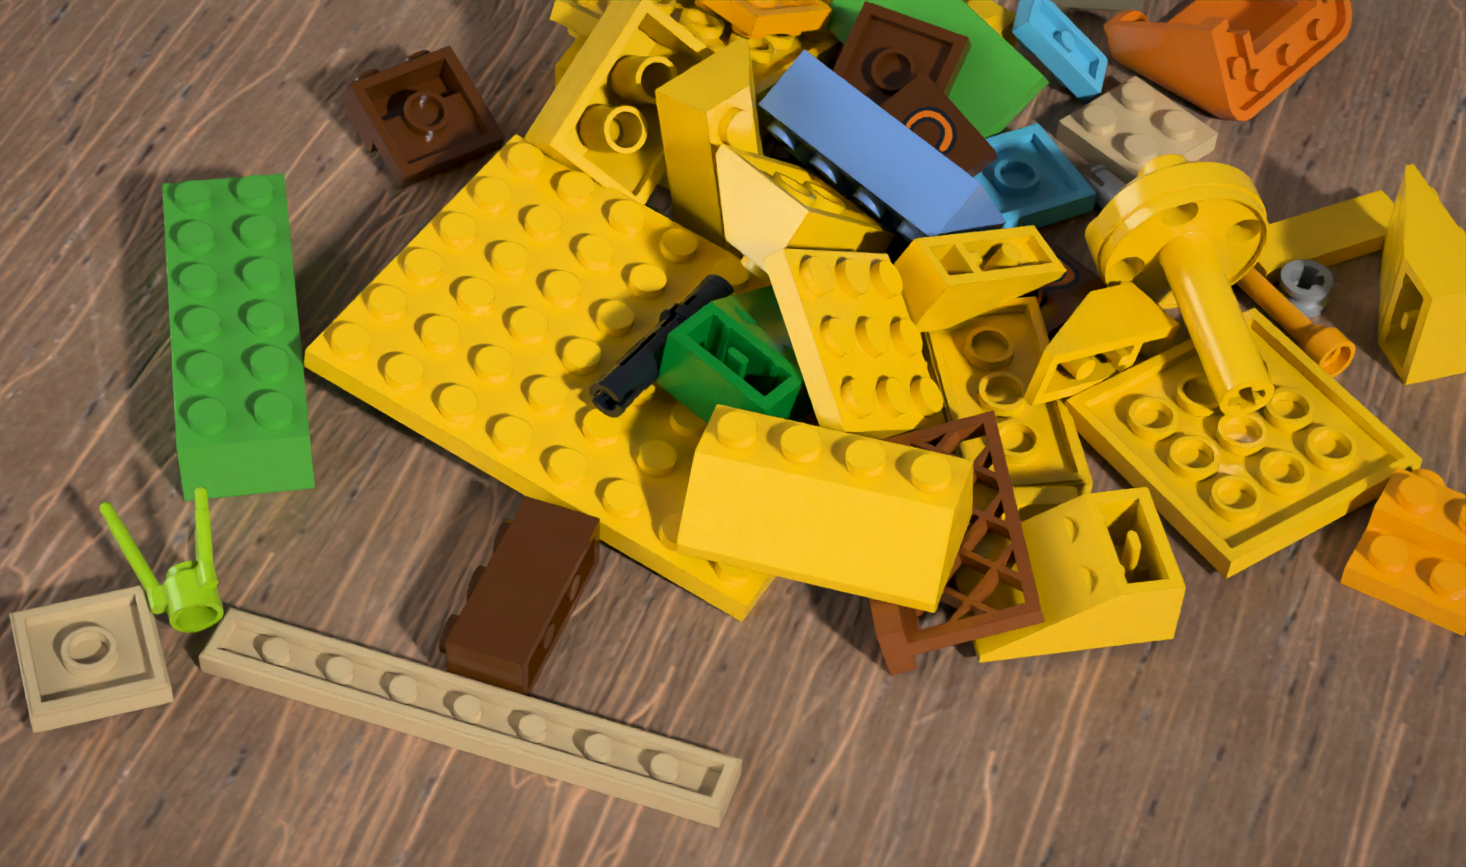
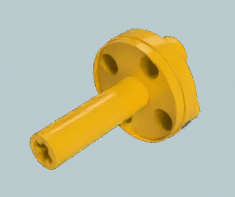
(1184, 240)

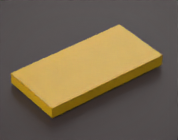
(988, 368)

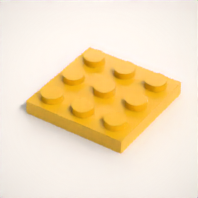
(855, 341)

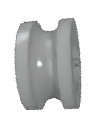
(1310, 276)

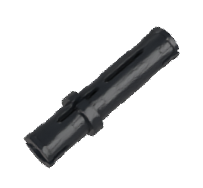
(642, 362)

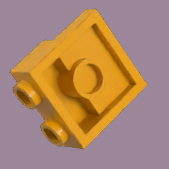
(1415, 550)

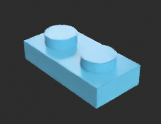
(1060, 47)

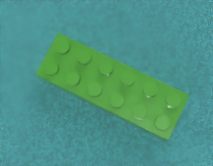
(235, 338)

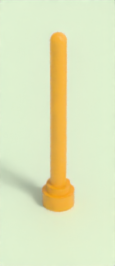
(1322, 344)

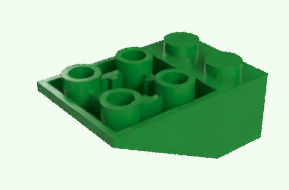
(735, 357)

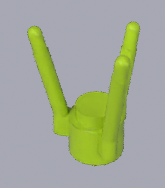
(190, 587)

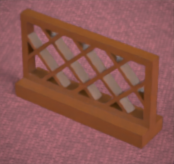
(899, 626)

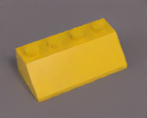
(826, 507)

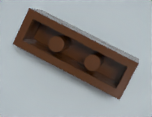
(522, 596)

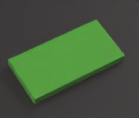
(994, 77)

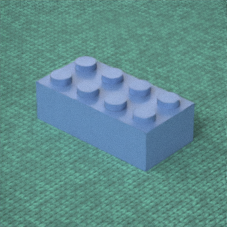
(873, 156)

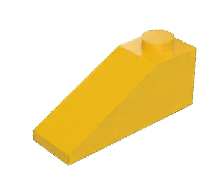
(972, 272)
(1099, 340)

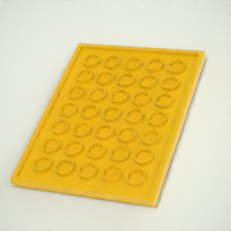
(507, 322)

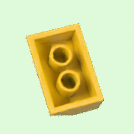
(606, 103)
(697, 114)
(791, 207)

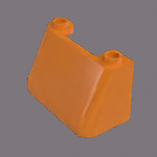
(1230, 52)

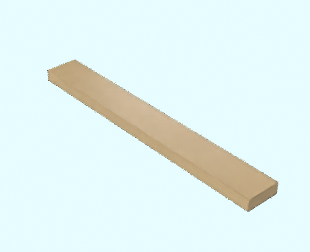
(473, 716)

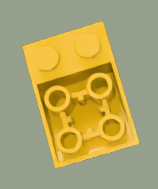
(1422, 285)
(1097, 573)

